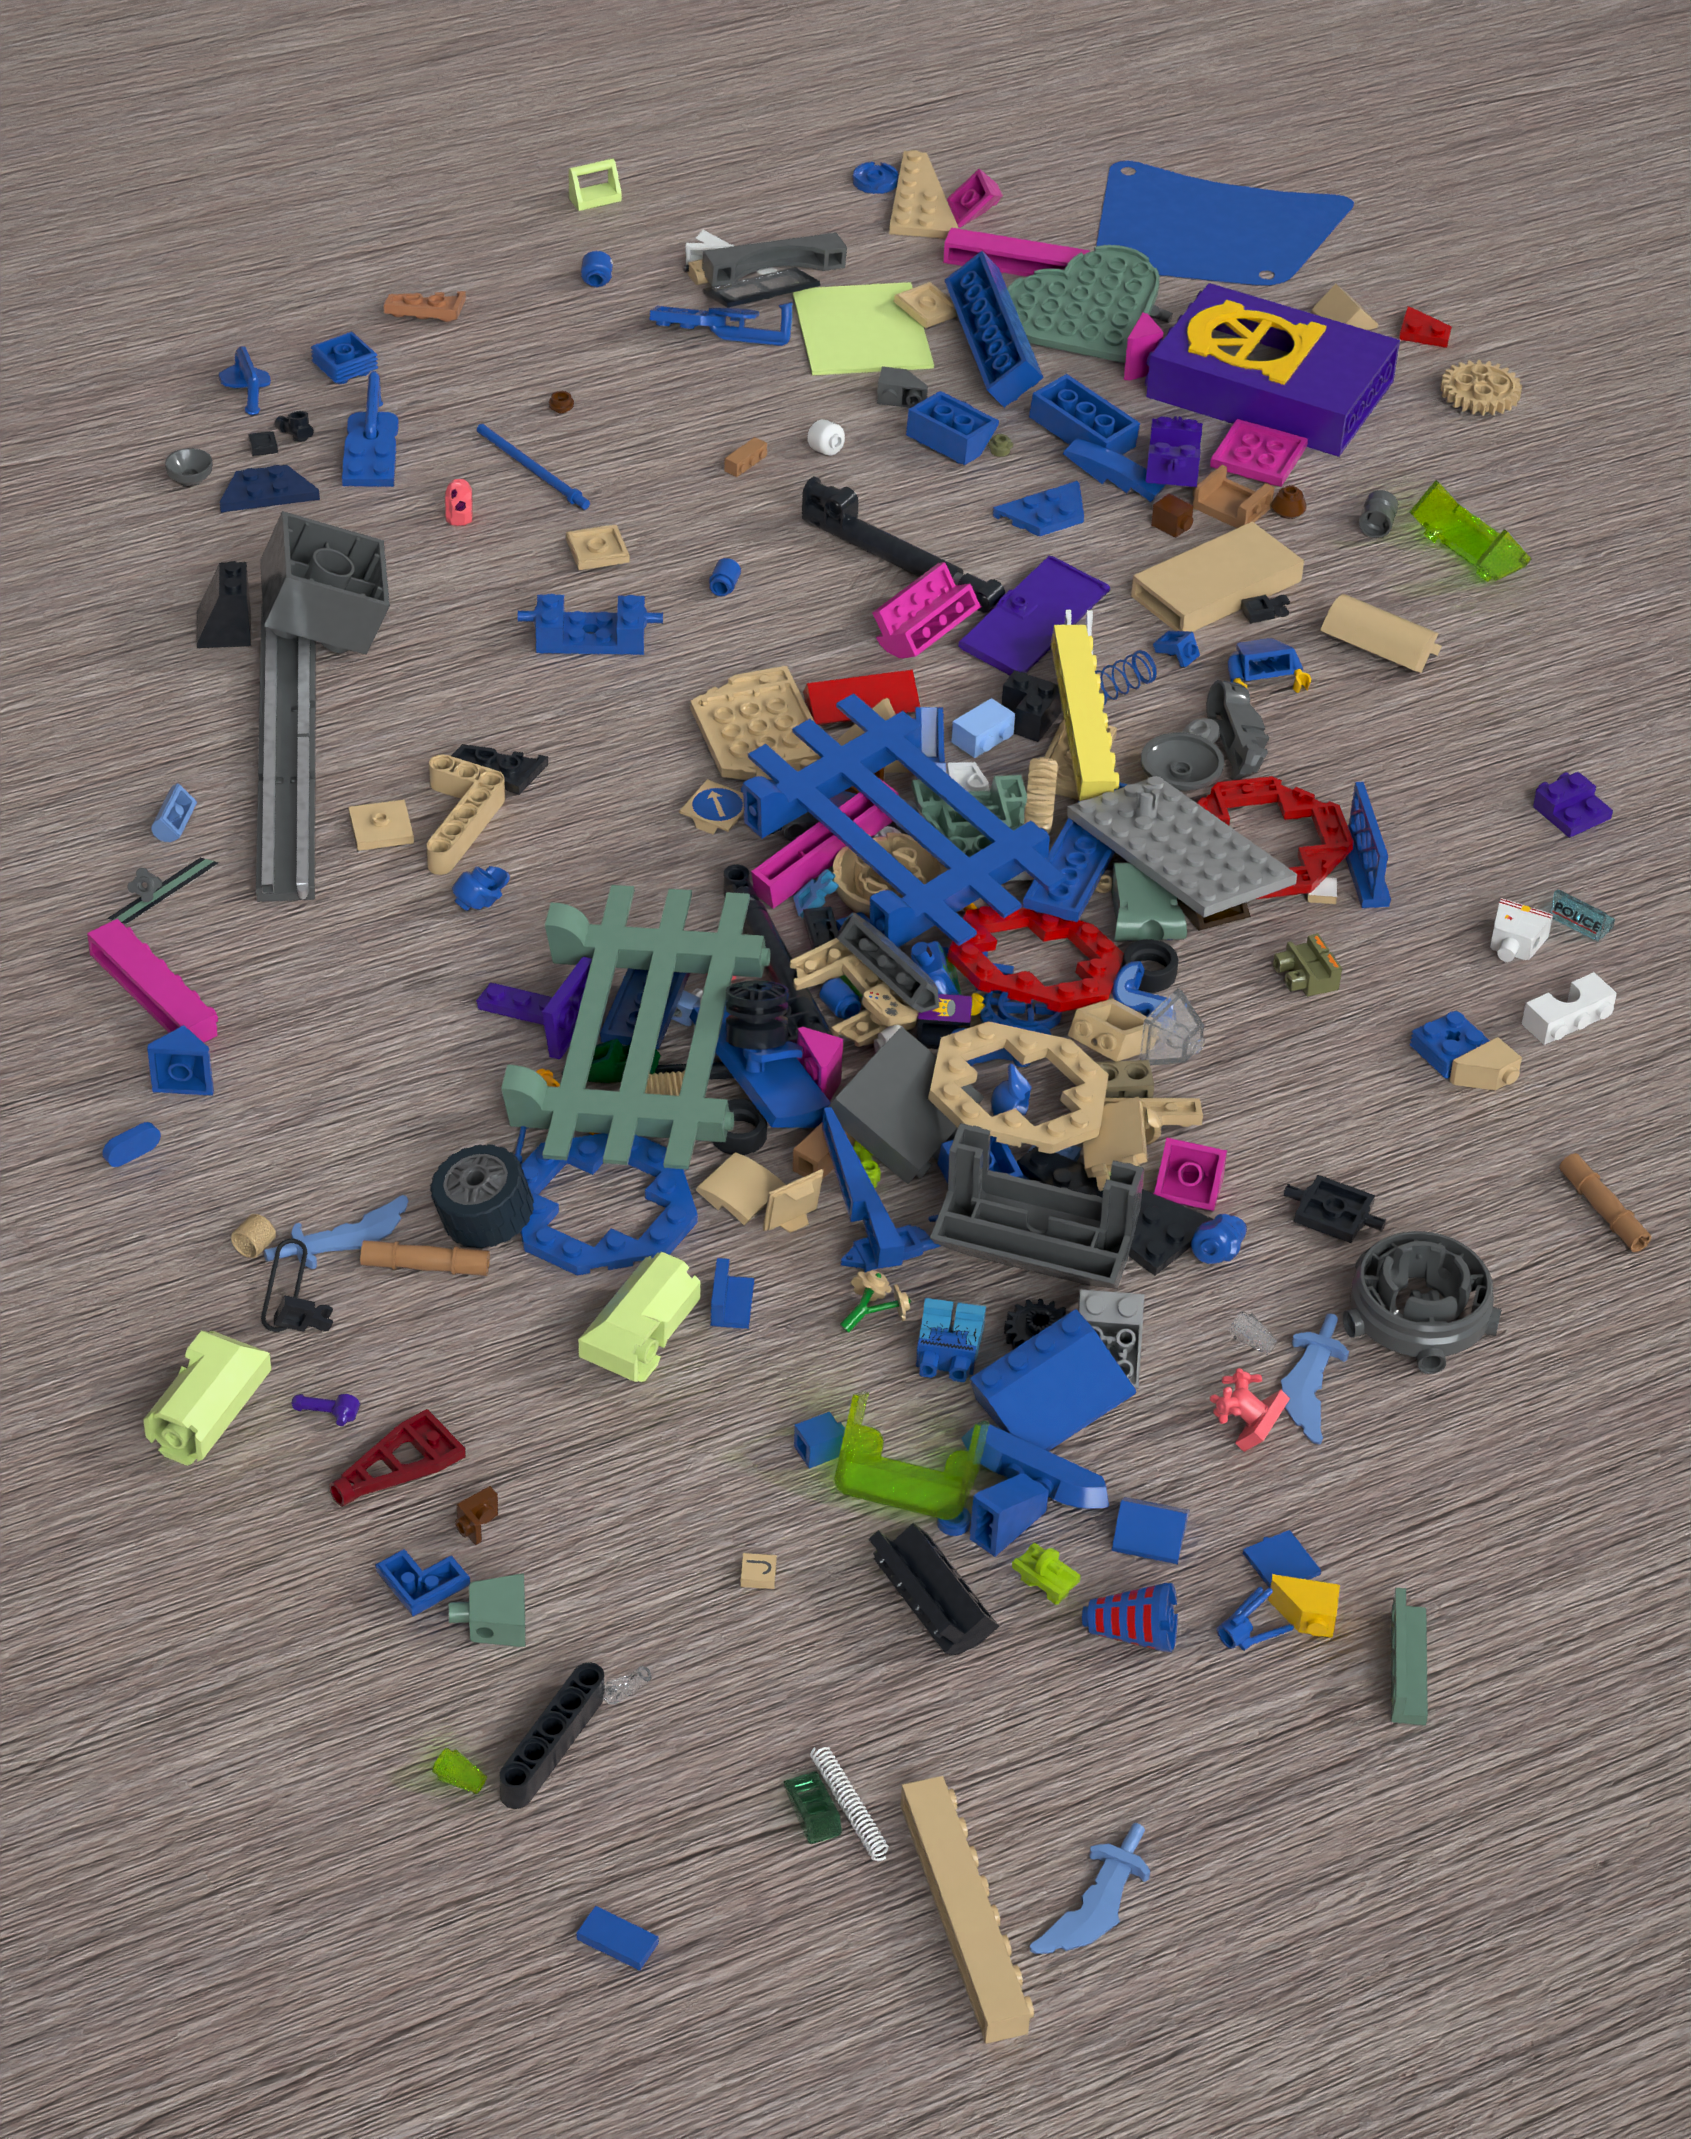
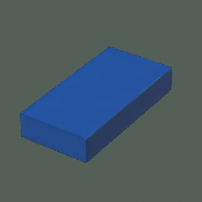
(617, 1938)

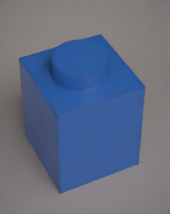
(818, 1439)

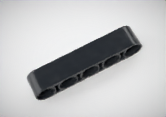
(551, 1735)

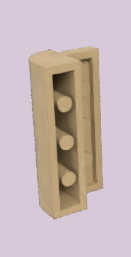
(1380, 632)

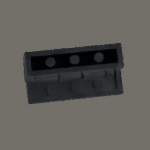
(933, 1589)

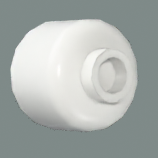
(826, 437)

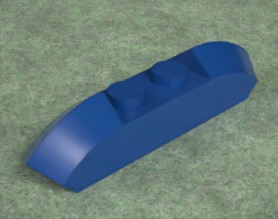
(1064, 1480)

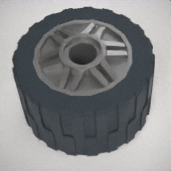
(482, 1196)

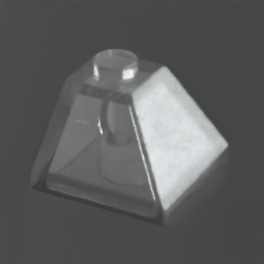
(1172, 1032)

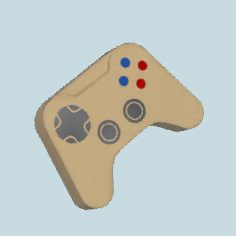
(885, 1008)

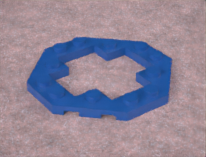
(615, 1248)

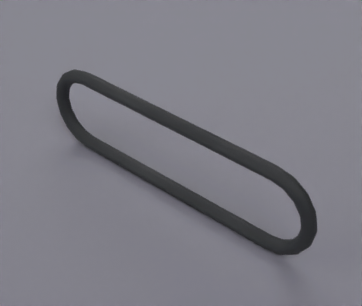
(272, 1276)

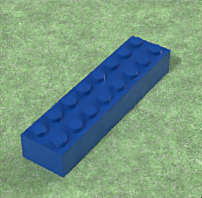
(993, 329)

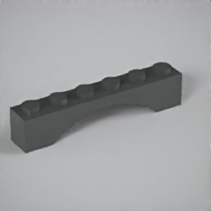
(817, 252)

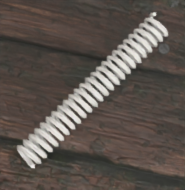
(835, 1775)

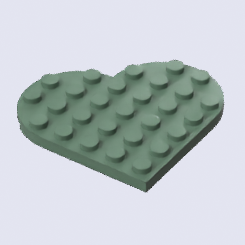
(1089, 303)

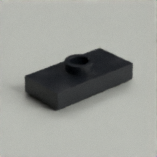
(820, 925)

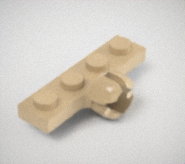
(1166, 1112)

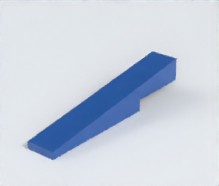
(860, 1195)

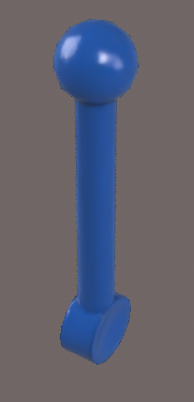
(520, 1143)

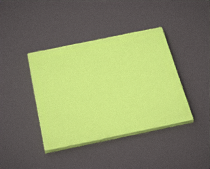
(860, 329)

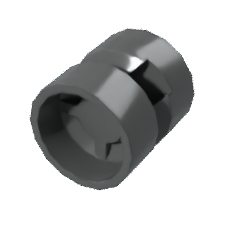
(1378, 514)

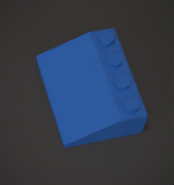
(1053, 1383)

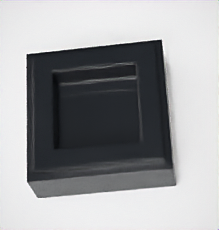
(263, 443)

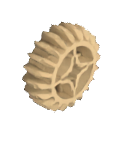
(1041, 792)

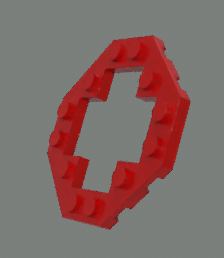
(1294, 803)
(1097, 973)

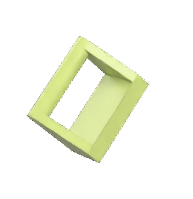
(598, 194)

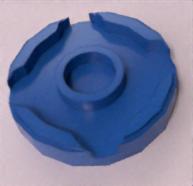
(875, 178)

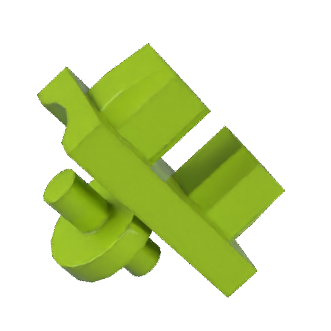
(1046, 1571)

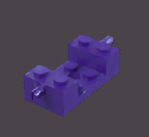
(1174, 451)

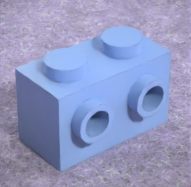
(983, 728)

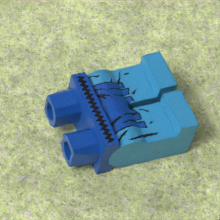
(946, 1350)

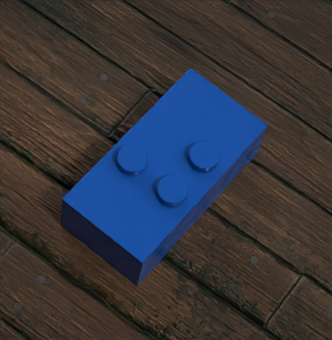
(1077, 412)

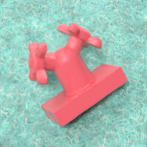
(1257, 1414)

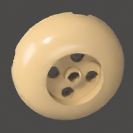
(859, 881)

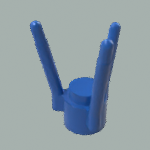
(1238, 1627)

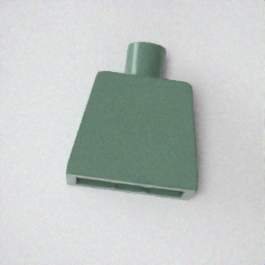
(494, 1611)

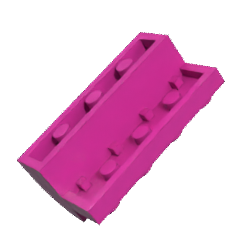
(923, 612)

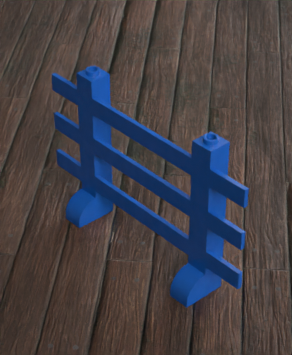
(854, 764)

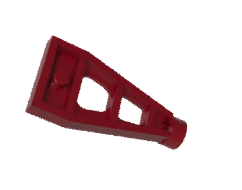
(425, 1434)

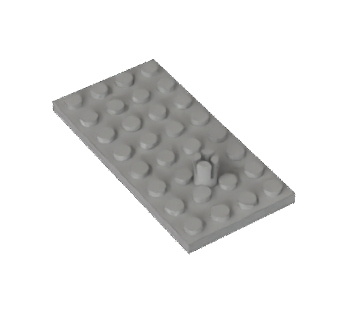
(1181, 846)

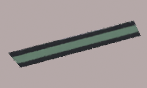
(168, 887)

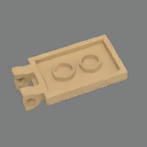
(1119, 1139)

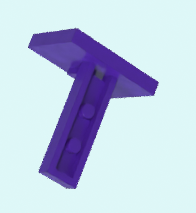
(555, 1013)

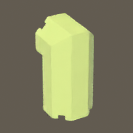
(641, 1318)
(205, 1396)

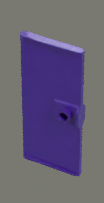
(1023, 621)

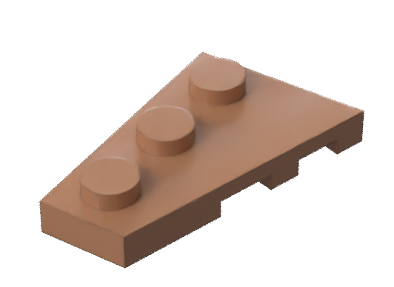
(434, 306)

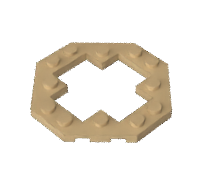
(1025, 1046)

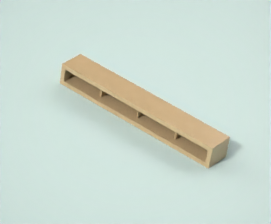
(966, 1910)

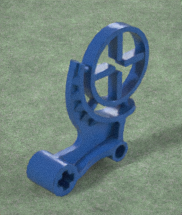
(1004, 1018)

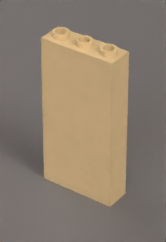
(1216, 577)

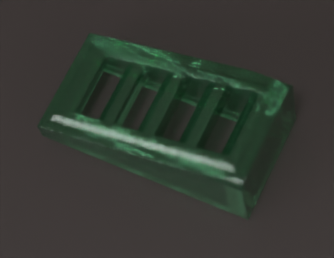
(814, 1808)

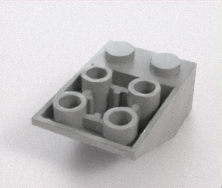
(1119, 1324)

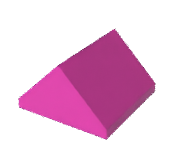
(1140, 343)
(822, 1058)
(1191, 1174)

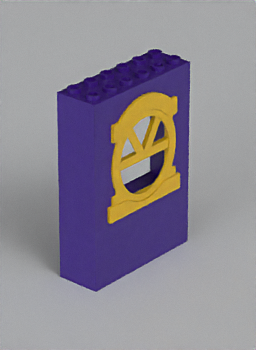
(1314, 392)

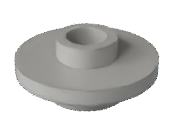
(1205, 728)

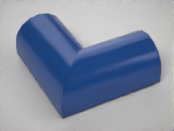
(420, 1588)

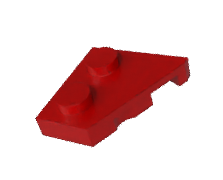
(1424, 329)

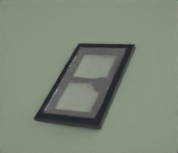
(761, 287)

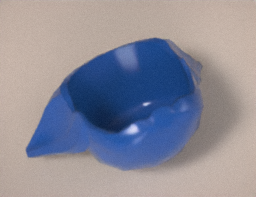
(1011, 1093)

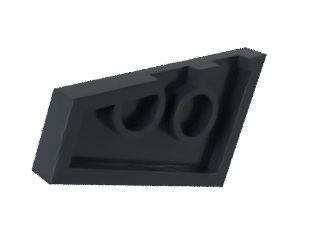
(516, 768)

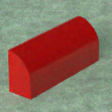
(871, 689)

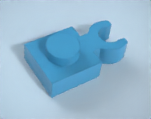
(814, 892)

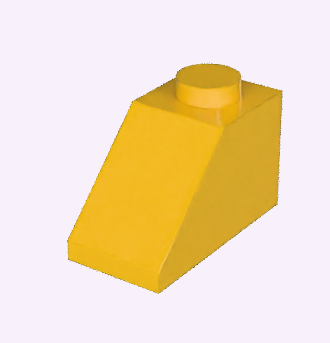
(1306, 1604)

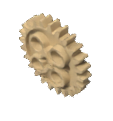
(1481, 387)

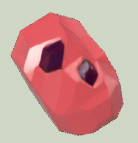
(459, 502)

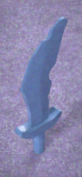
(373, 1227)
(1308, 1377)
(1101, 1900)

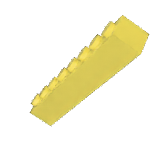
(1083, 711)

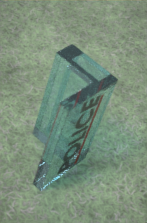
(1580, 916)

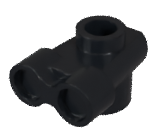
(296, 425)

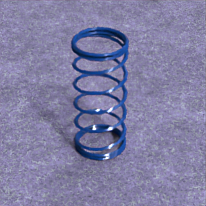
(1134, 667)

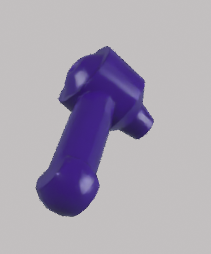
(343, 1408)

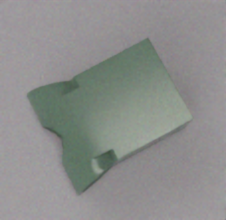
(1144, 907)

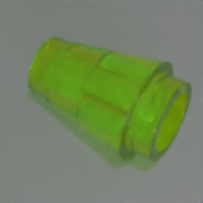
(458, 1771)

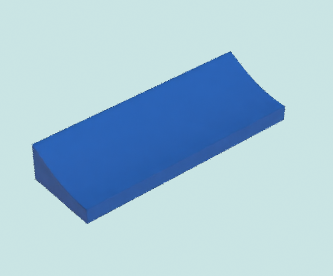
(781, 1093)

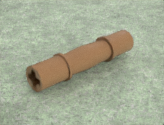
(1605, 1202)
(425, 1258)

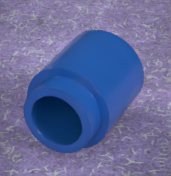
(724, 577)
(840, 998)

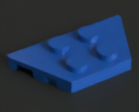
(1046, 510)

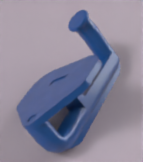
(245, 375)

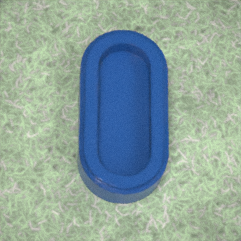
(131, 1144)

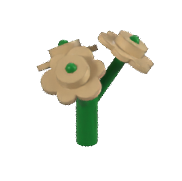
(873, 1286)

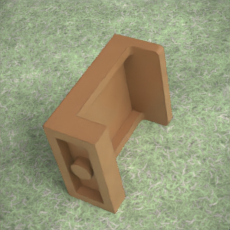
(1230, 500)

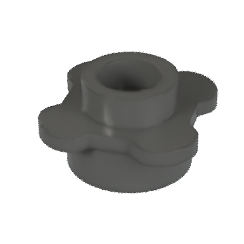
(152, 881)

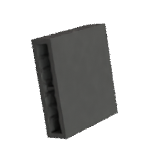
(890, 1107)

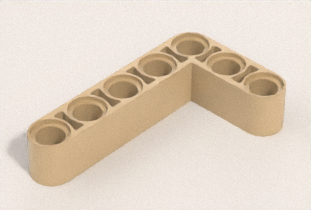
(481, 797)

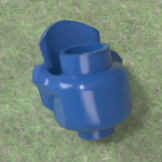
(480, 887)
(1218, 1239)

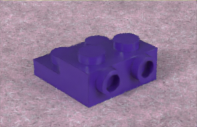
(1571, 804)

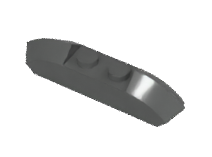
(889, 963)

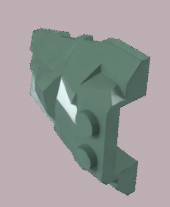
(1005, 800)

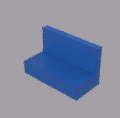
(731, 1298)

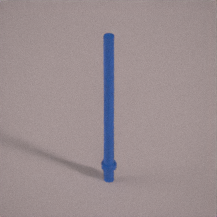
(573, 495)

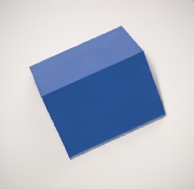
(180, 1064)
(1150, 1530)

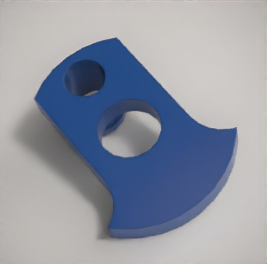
(757, 1058)

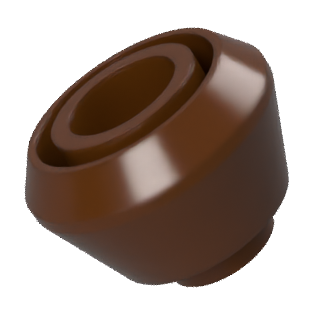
(1289, 502)

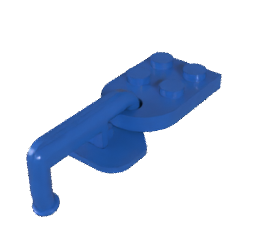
(716, 320)
(370, 443)

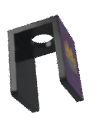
(952, 1014)

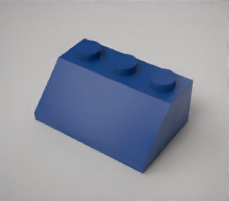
(950, 427)

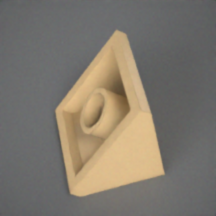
(1343, 308)

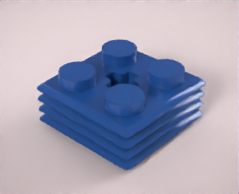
(344, 357)
(1446, 1040)

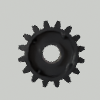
(1030, 1321)

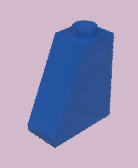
(1006, 1512)

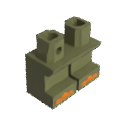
(1310, 967)

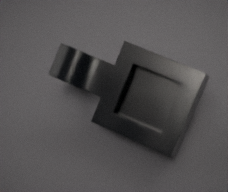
(1262, 608)
(300, 1313)

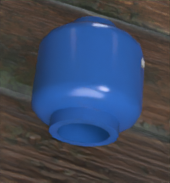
(596, 268)

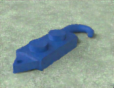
(913, 1237)

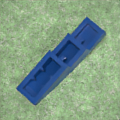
(1109, 465)

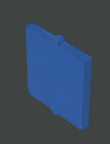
(1281, 1556)

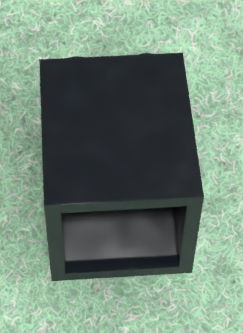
(225, 609)

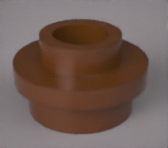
(561, 402)

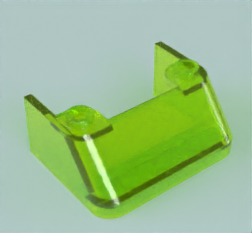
(1468, 536)
(899, 1484)

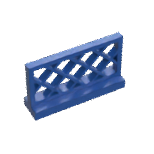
(1369, 855)

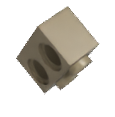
(1128, 1079)

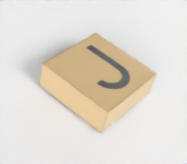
(758, 1571)

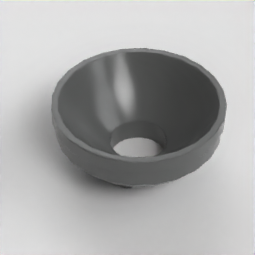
(186, 462)

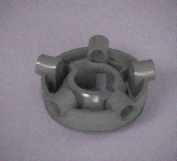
(1426, 1325)

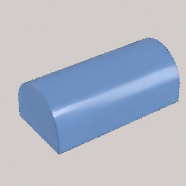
(173, 814)

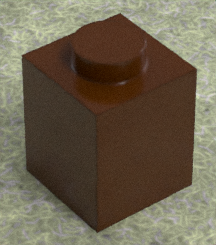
(1172, 515)

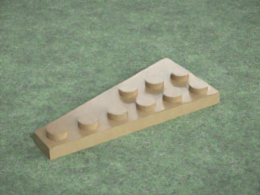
(920, 201)

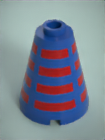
(1136, 1617)

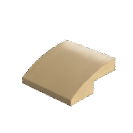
(739, 1187)

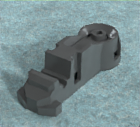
(1240, 727)

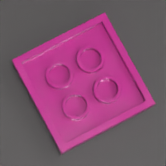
(1259, 452)

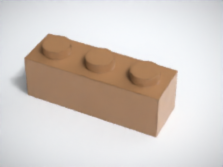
(745, 457)

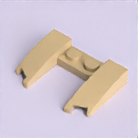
(831, 962)

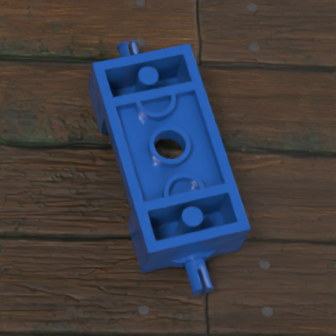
(568, 631)

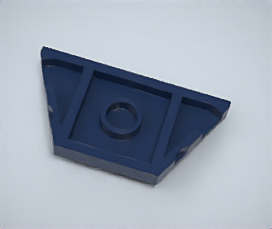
(266, 488)

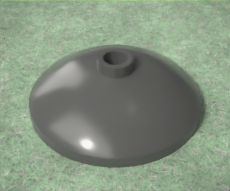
(1183, 760)

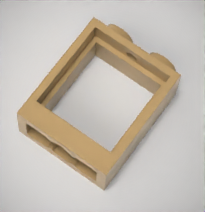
(1112, 1025)

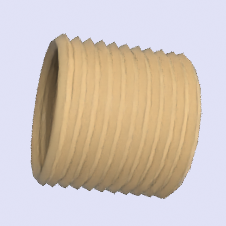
(253, 1236)

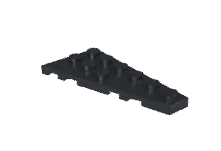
(1162, 1226)

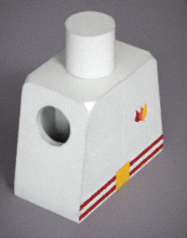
(1519, 930)

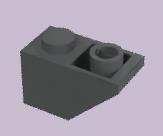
(900, 388)

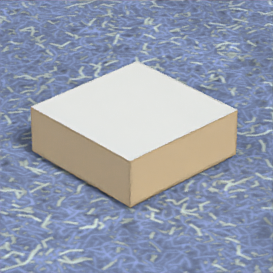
(1325, 892)

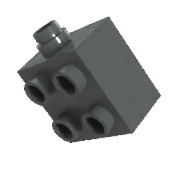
(324, 584)

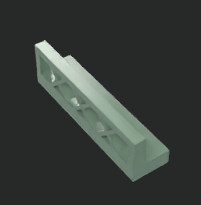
(1408, 1662)

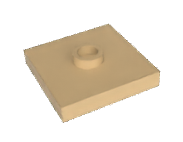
(926, 305)
(597, 547)
(381, 825)

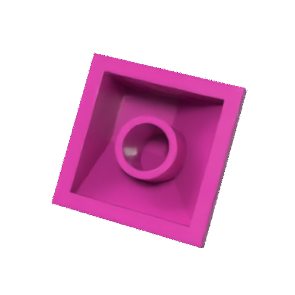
(974, 198)

